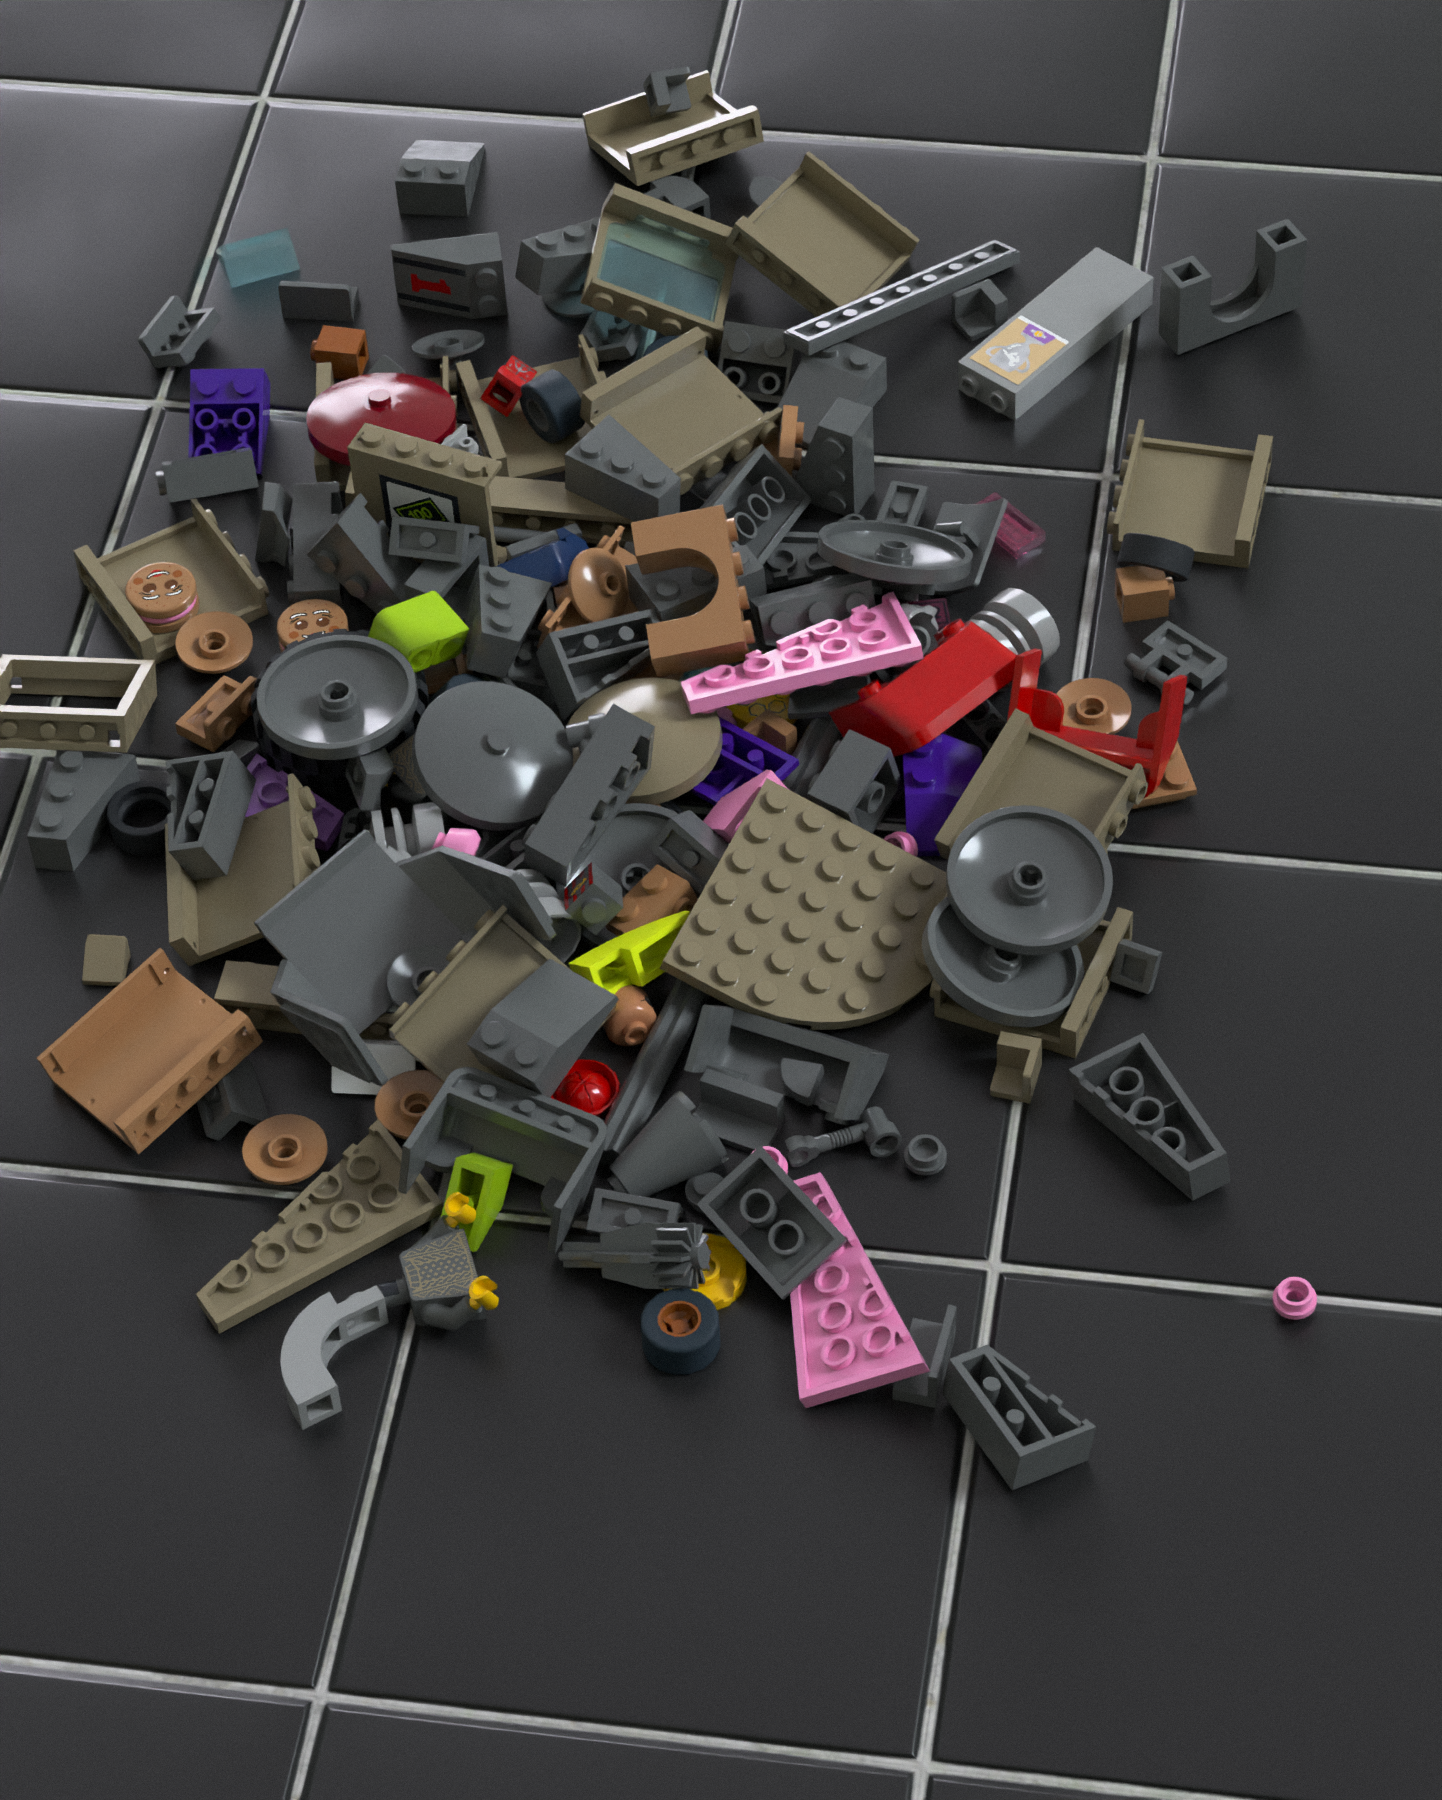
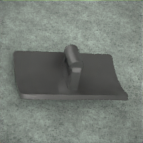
(977, 529)

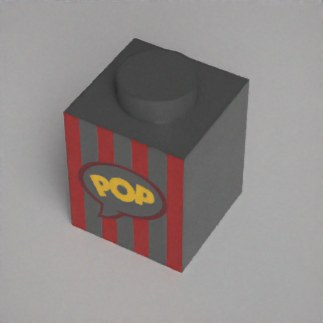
(593, 898)

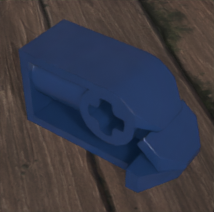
(550, 561)

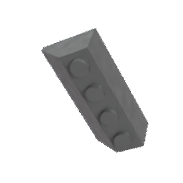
(761, 501)

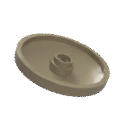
(683, 743)

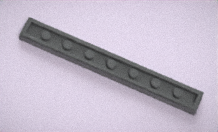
(901, 297)

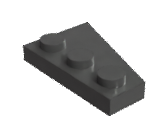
(797, 561)

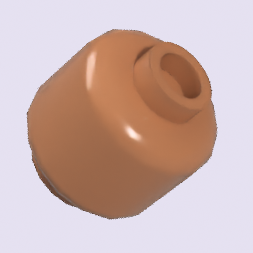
(631, 1017)

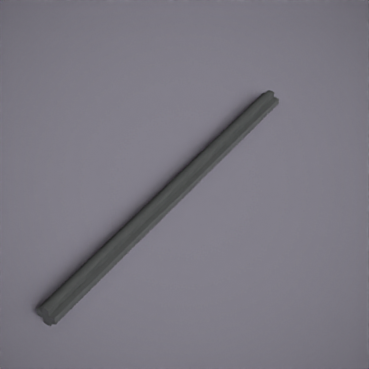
(684, 1001)

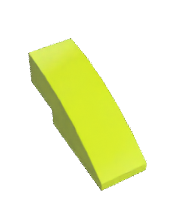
(631, 957)

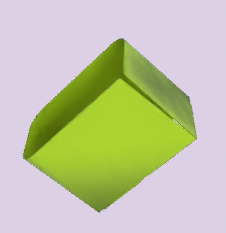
(421, 630)

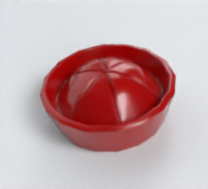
(589, 1087)

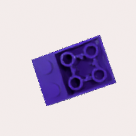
(229, 412)

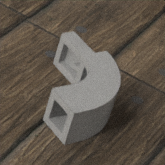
(314, 1340)

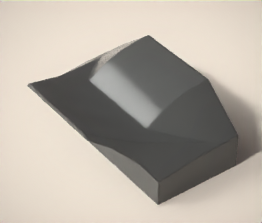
(273, 525)
(368, 777)

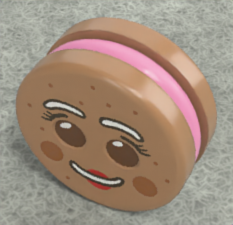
(163, 596)
(309, 618)

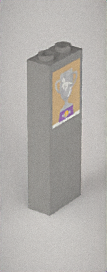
(1055, 333)

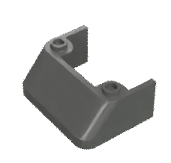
(753, 1050)
(514, 1125)

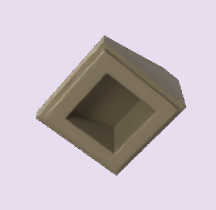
(105, 960)

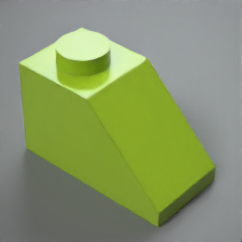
(485, 1184)

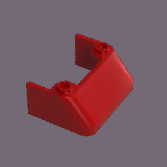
(931, 692)
(1155, 735)

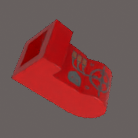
(508, 384)

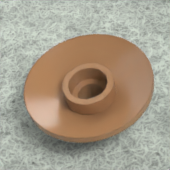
(597, 585)
(214, 642)
(1095, 705)
(402, 1098)
(283, 1137)

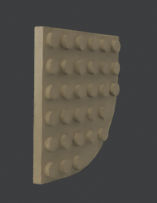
(809, 919)

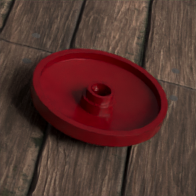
(381, 399)

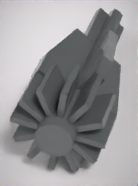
(646, 1255)

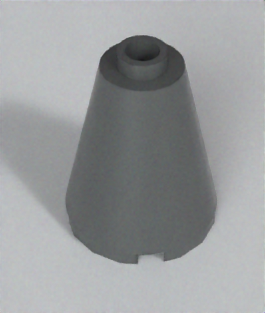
(667, 1151)

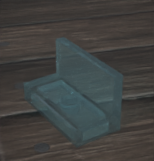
(258, 257)

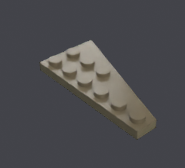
(323, 1230)

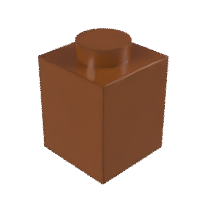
(343, 348)

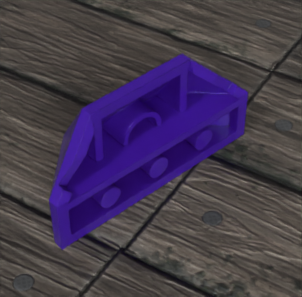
(740, 760)
(933, 785)

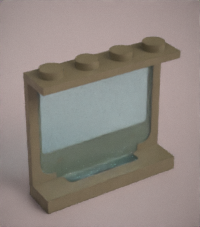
(660, 266)

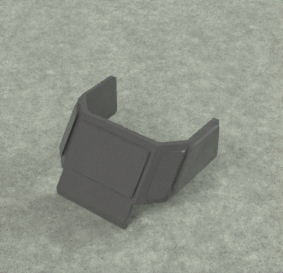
(360, 916)

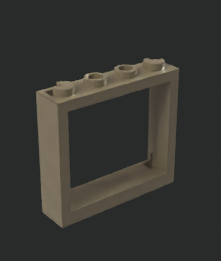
(75, 727)

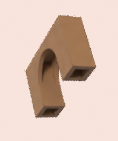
(718, 631)

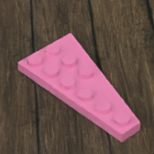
(811, 657)
(845, 1320)

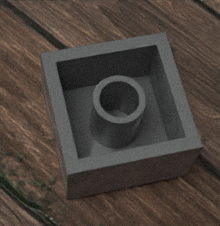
(857, 781)

